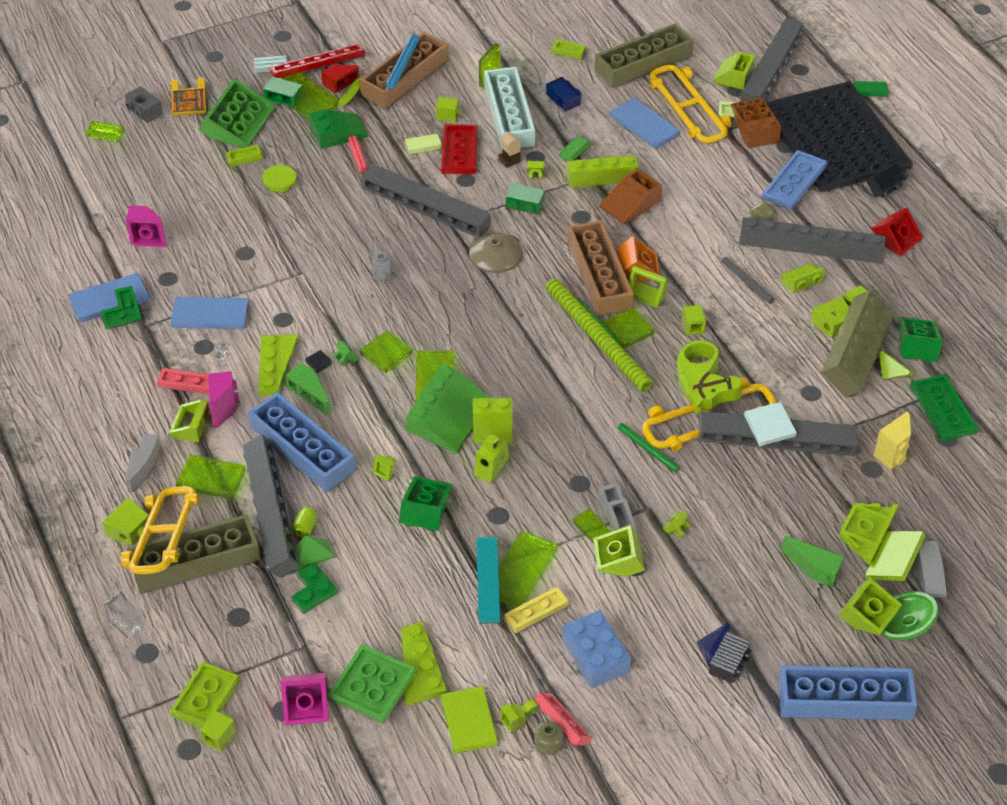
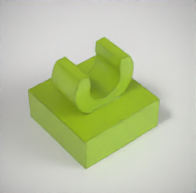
(535, 167)
(384, 467)
(675, 524)

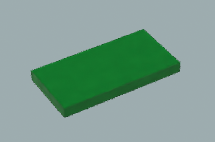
(944, 407)

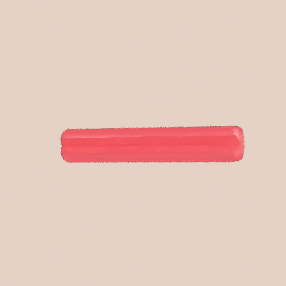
(357, 153)

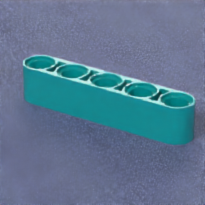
(488, 580)

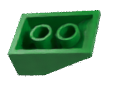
(335, 127)
(918, 339)
(425, 503)

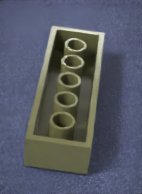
(643, 55)
(857, 343)
(200, 553)

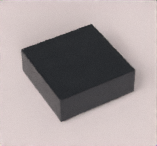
(318, 361)

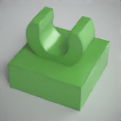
(346, 353)

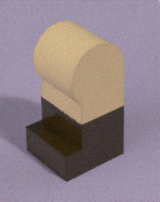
(510, 150)

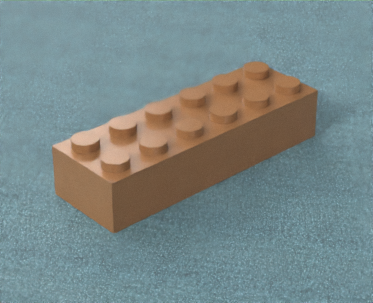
(425, 59)
(600, 268)

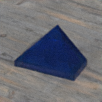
(711, 642)

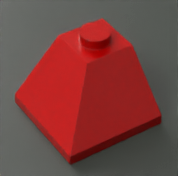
(899, 231)

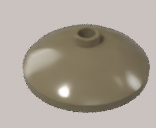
(495, 253)

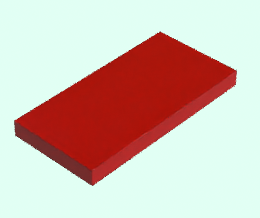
(459, 149)

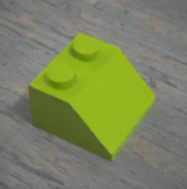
(619, 552)
(870, 608)

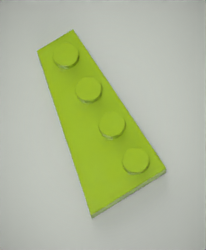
(274, 361)
(419, 654)

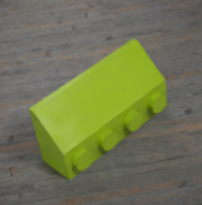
(599, 170)

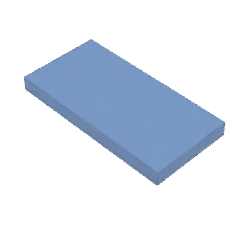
(644, 123)
(794, 180)
(91, 301)
(209, 312)

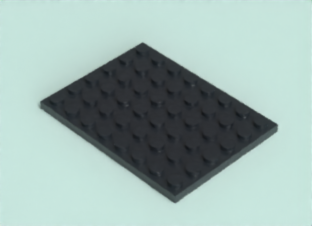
(840, 129)

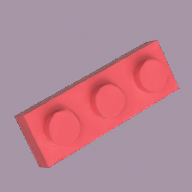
(183, 381)
(551, 706)

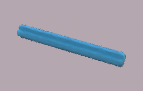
(402, 62)

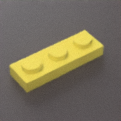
(536, 609)

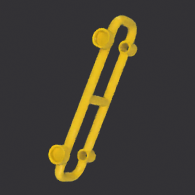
(684, 75)
(675, 442)
(154, 504)

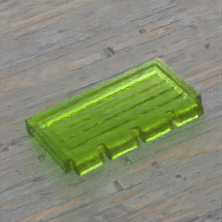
(313, 98)

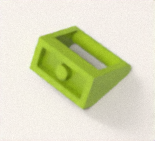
(644, 292)
(193, 432)

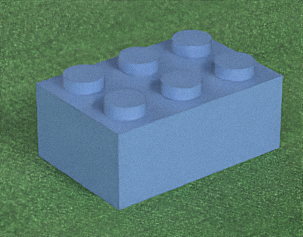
(596, 649)

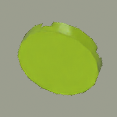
(279, 178)

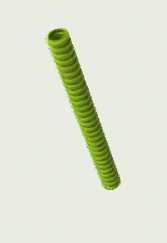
(599, 335)

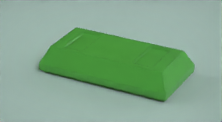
(574, 149)

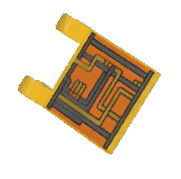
(188, 100)

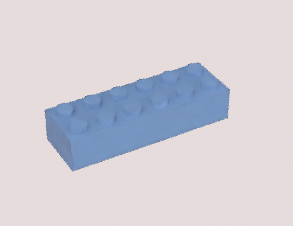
(302, 441)
(847, 692)

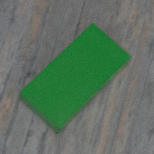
(871, 88)

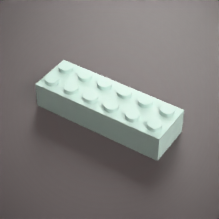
(509, 105)

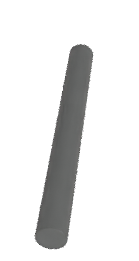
(750, 282)

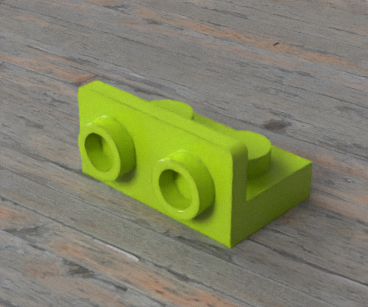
(803, 277)

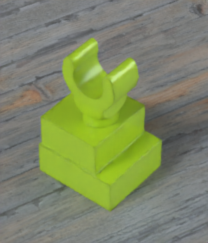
(515, 717)

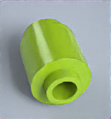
(304, 522)

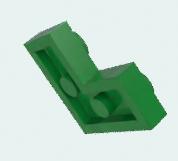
(126, 311)
(317, 588)

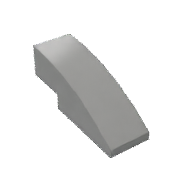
(142, 461)
(615, 507)
(931, 570)

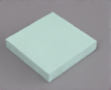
(770, 423)

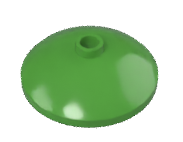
(913, 618)

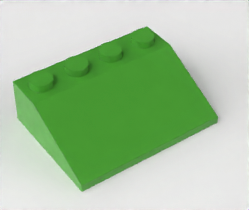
(236, 115)
(444, 409)

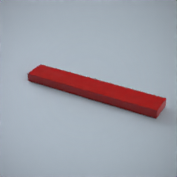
(317, 61)

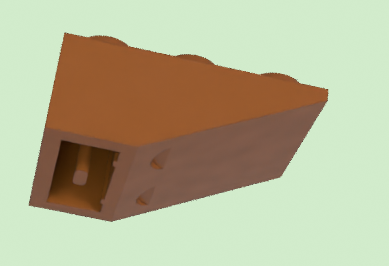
(756, 122)
(632, 196)

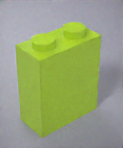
(492, 417)

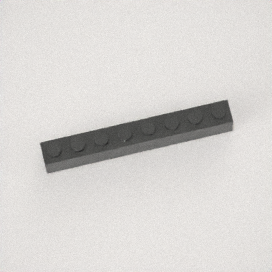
(774, 60)
(426, 201)
(812, 240)
(810, 436)
(270, 506)

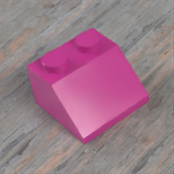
(145, 227)
(222, 396)
(304, 698)

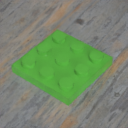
(372, 683)

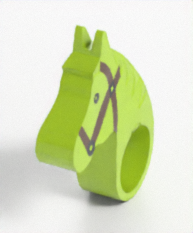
(700, 382)

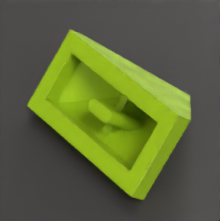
(893, 368)

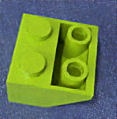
(735, 70)

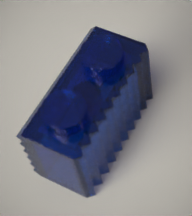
(563, 93)

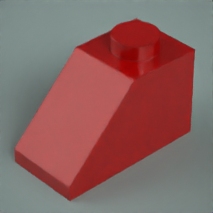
(339, 76)

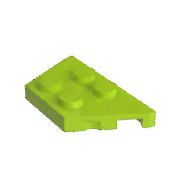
(866, 528)

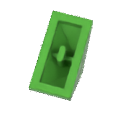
(313, 550)

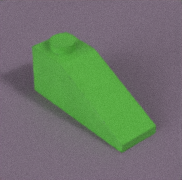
(305, 383)
(814, 561)

